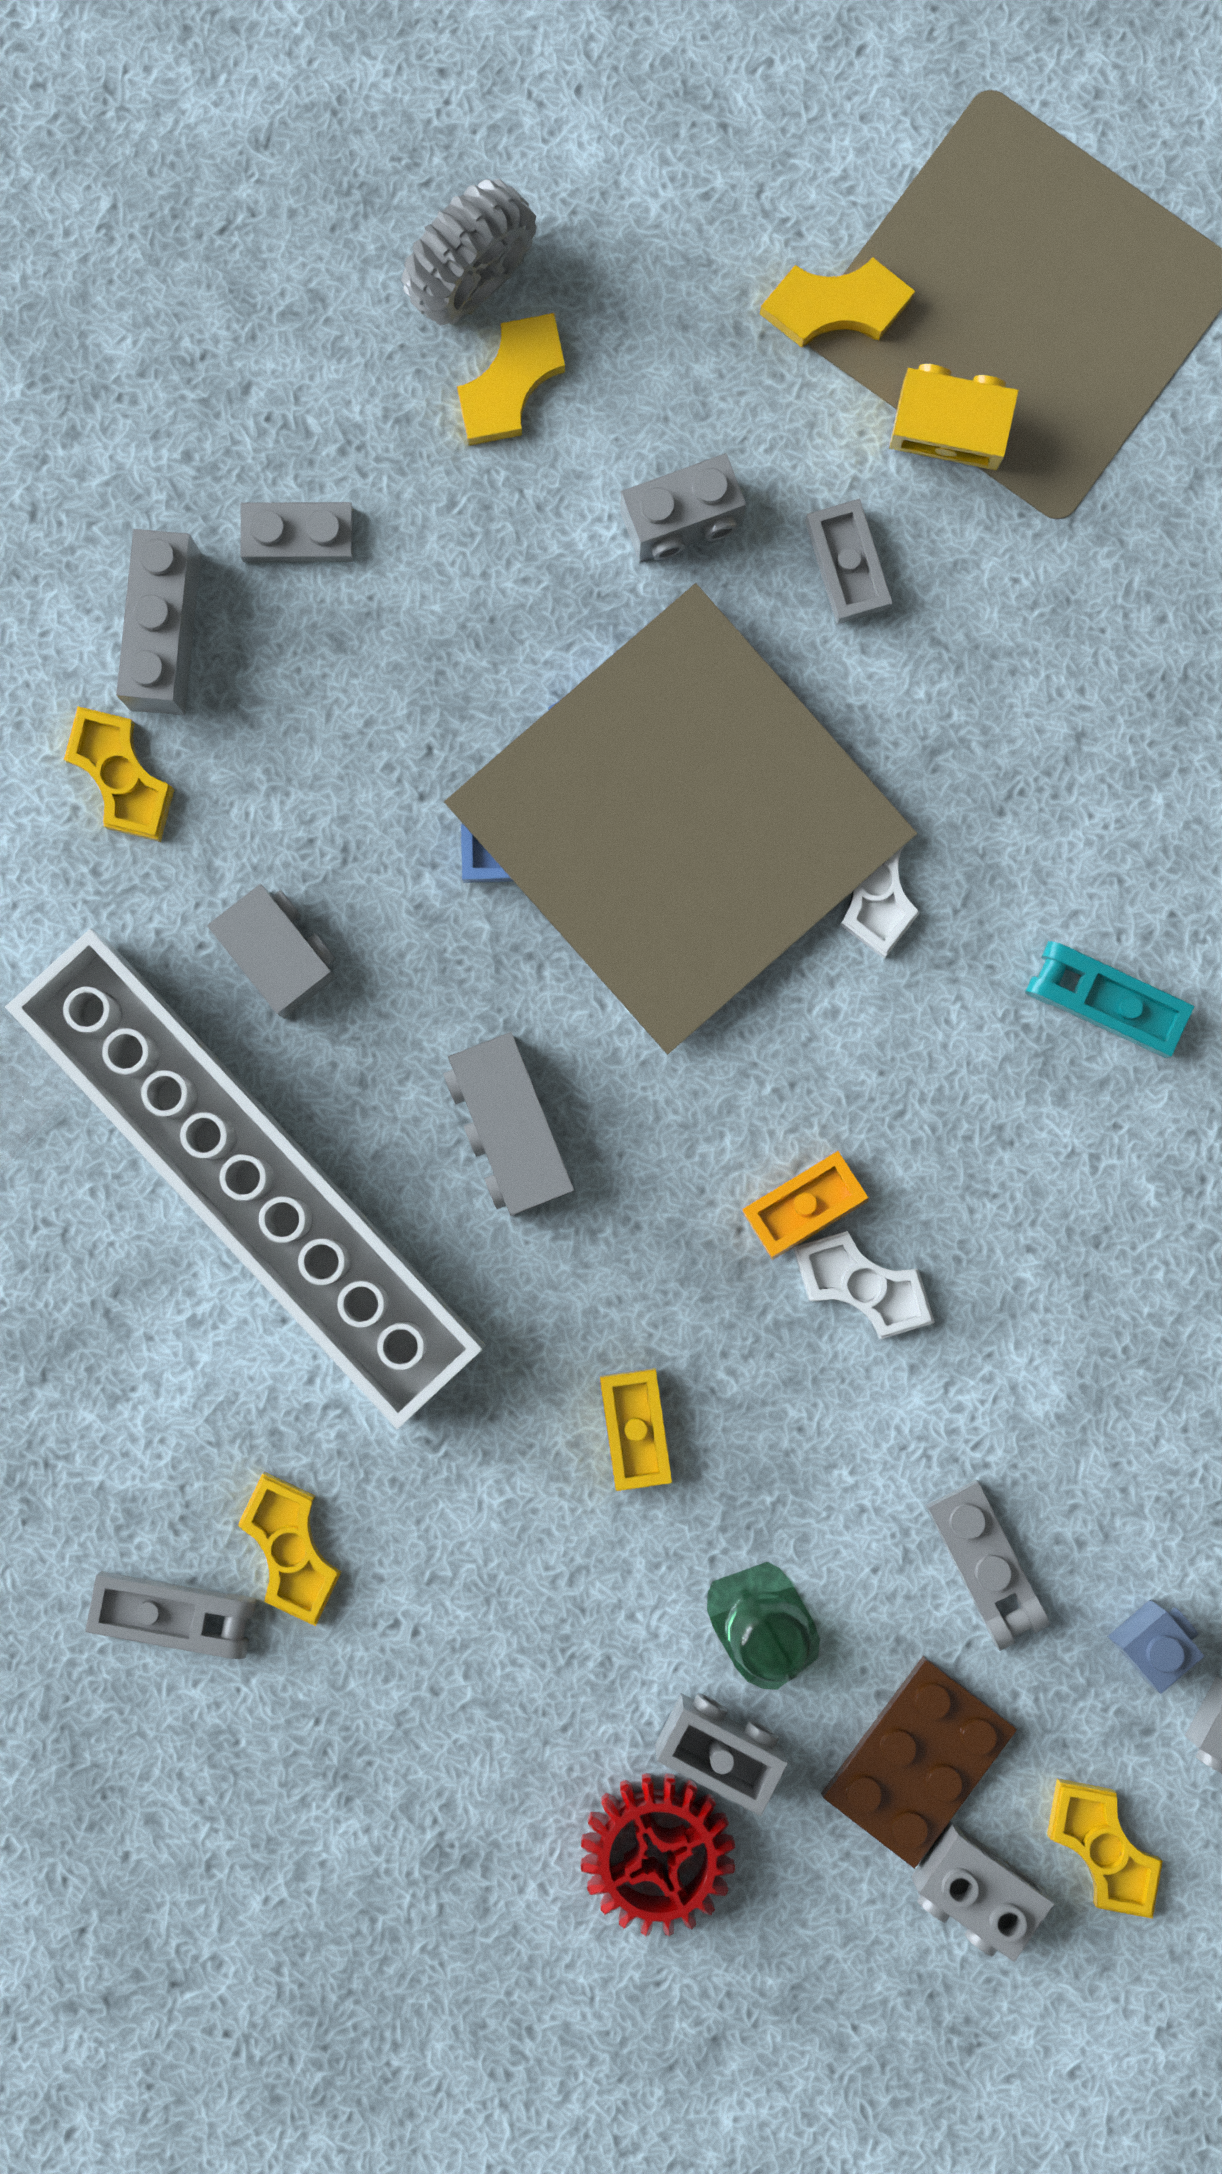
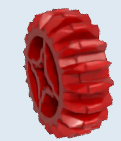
(639, 1867)

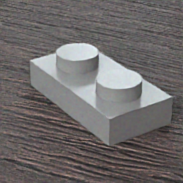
(296, 532)
(848, 561)

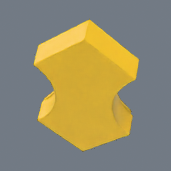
(857, 301)
(525, 359)
(131, 797)
(297, 1571)
(1088, 1823)

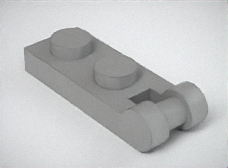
(986, 1563)
(169, 1615)

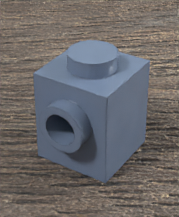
(1158, 1644)

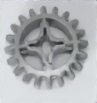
(468, 251)

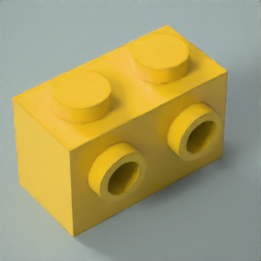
(954, 417)

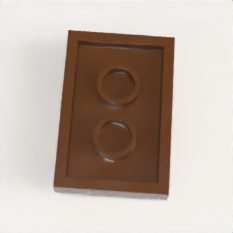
(918, 1762)

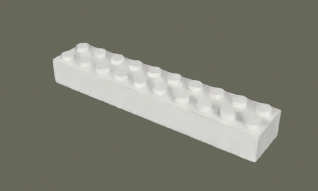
(246, 1177)

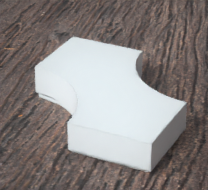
(879, 909)
(887, 1297)

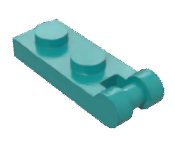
(1111, 1000)

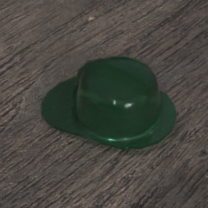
(763, 1625)

